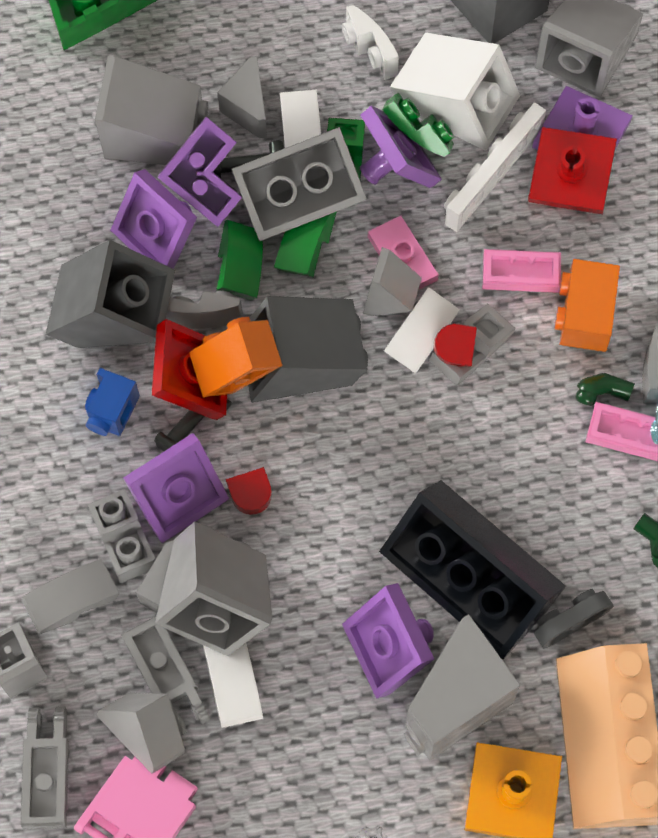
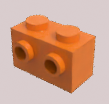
(589, 305)
(235, 357)

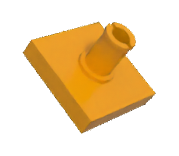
(513, 792)

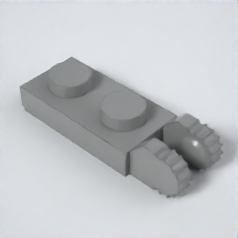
(163, 667)
(45, 773)

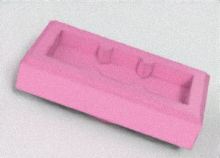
(400, 240)
(521, 270)
(622, 431)

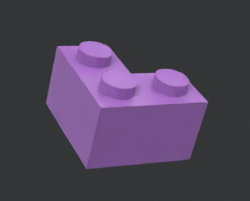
(192, 172)

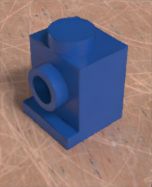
(111, 403)

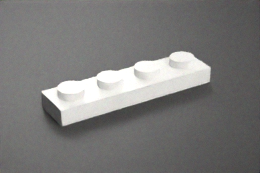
(500, 159)

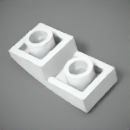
(370, 39)
(299, 116)
(417, 333)
(233, 686)

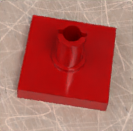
(572, 170)
(174, 372)

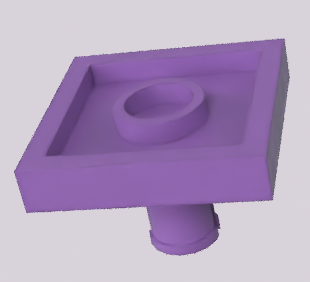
(586, 115)
(396, 152)
(153, 220)
(176, 488)
(389, 640)

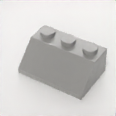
(299, 184)

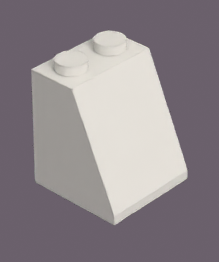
(461, 84)

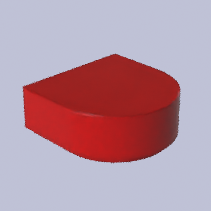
(456, 344)
(250, 491)

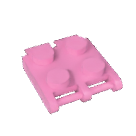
(139, 804)

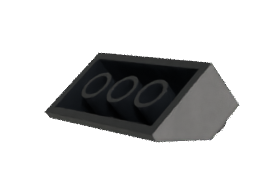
(471, 567)

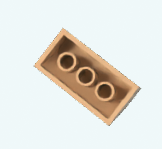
(610, 736)

